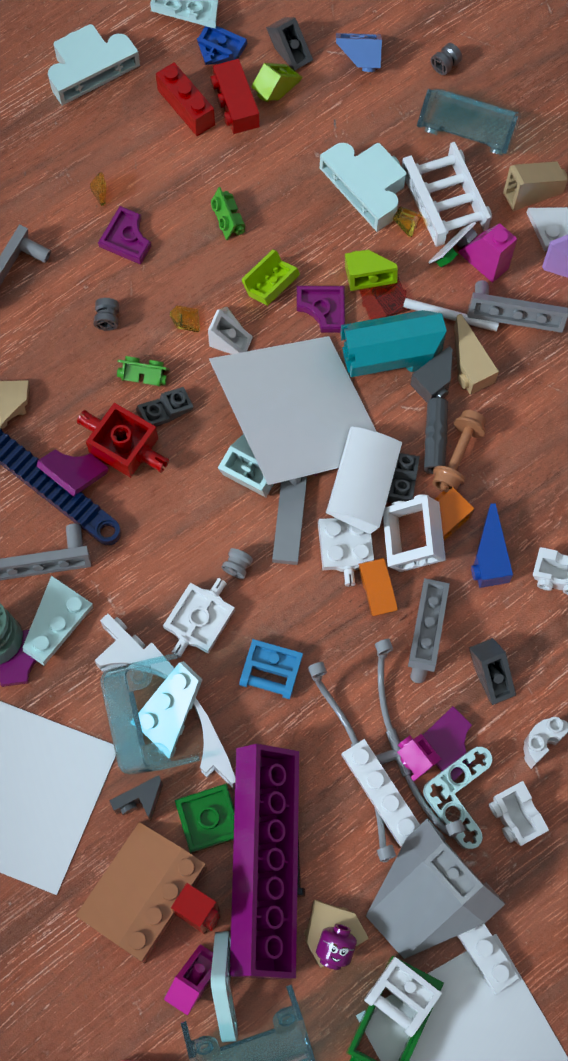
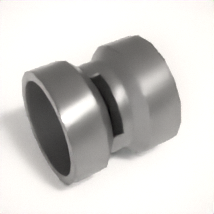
(448, 57)
(106, 314)

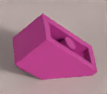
(191, 981)

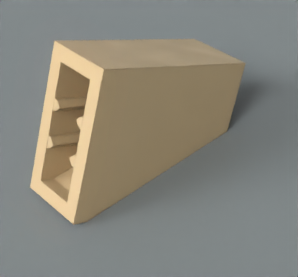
(534, 183)

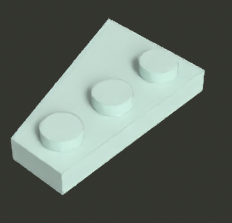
(195, 11)
(55, 620)
(167, 709)

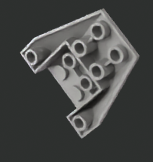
(430, 895)

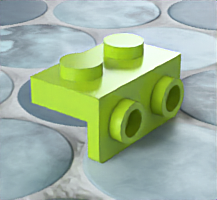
(269, 278)

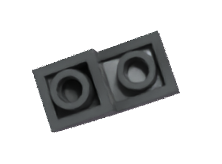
(167, 408)
(404, 478)

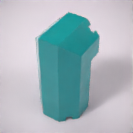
(393, 342)

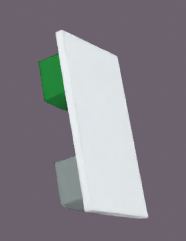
(462, 238)

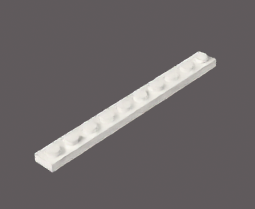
(401, 823)

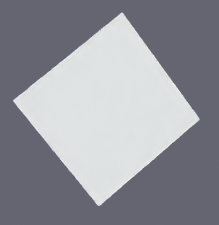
(292, 406)
(45, 794)
(470, 1021)

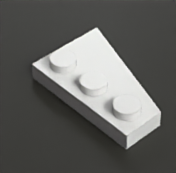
(549, 223)

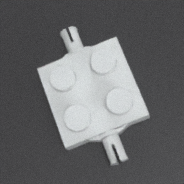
(343, 547)
(199, 617)

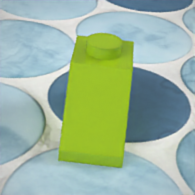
(275, 81)
(369, 270)

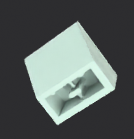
(243, 468)

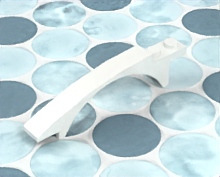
(130, 650)

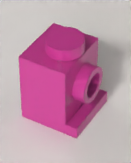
(417, 755)

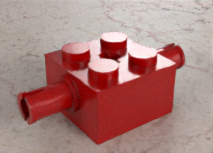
(122, 440)

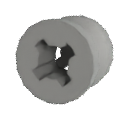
(237, 563)

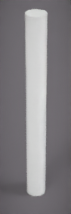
(450, 314)

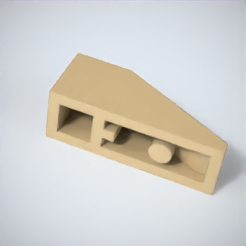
(473, 363)

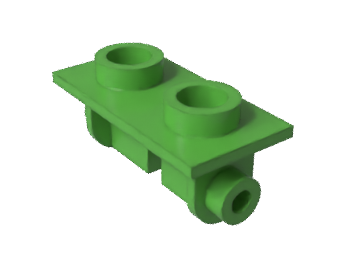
(223, 206)
(152, 372)

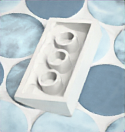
(364, 479)

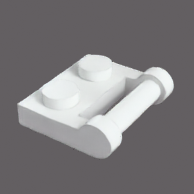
(407, 987)

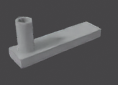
(18, 243)
(515, 311)
(289, 521)
(73, 558)
(428, 629)

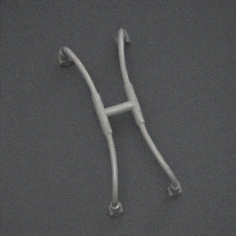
(383, 648)

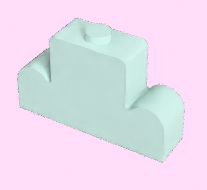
(89, 62)
(366, 180)

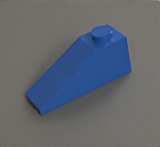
(492, 559)

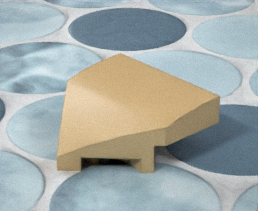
(13, 400)
(326, 916)

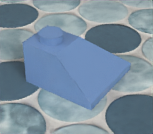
(362, 49)

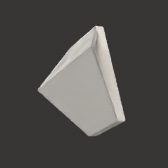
(227, 333)

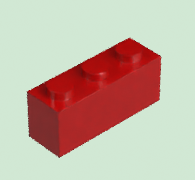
(235, 96)
(185, 99)
(196, 909)

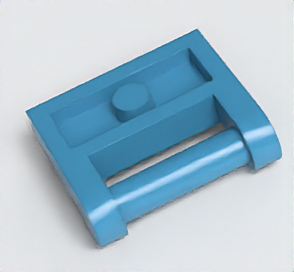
(274, 661)

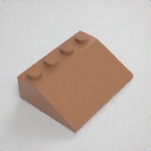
(138, 889)

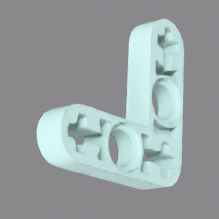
(450, 788)
(221, 987)

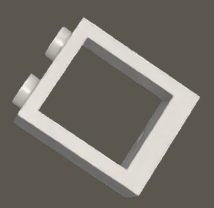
(419, 557)

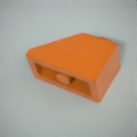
(454, 511)

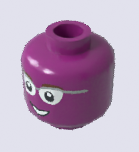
(336, 947)

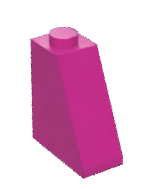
(491, 251)

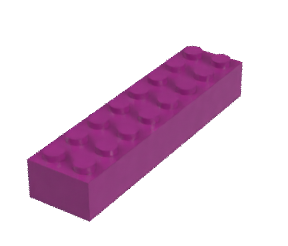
(265, 863)

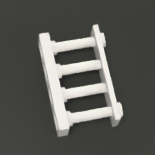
(430, 209)

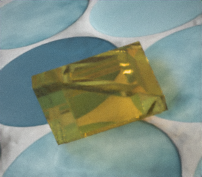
(98, 188)
(407, 220)
(185, 318)

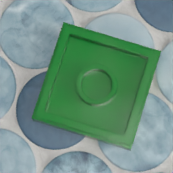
(207, 818)

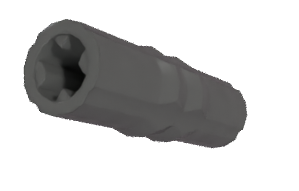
(436, 434)

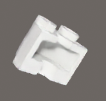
(551, 570)
(544, 732)
(518, 814)

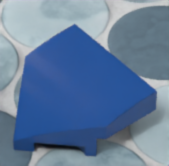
(220, 45)

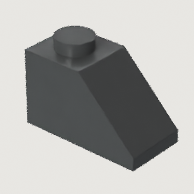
(290, 42)
(434, 377)
(493, 670)

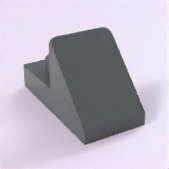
(145, 793)

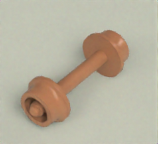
(470, 425)

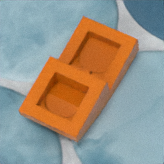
(378, 586)

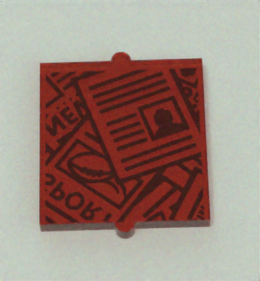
(384, 300)

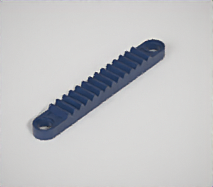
(76, 508)

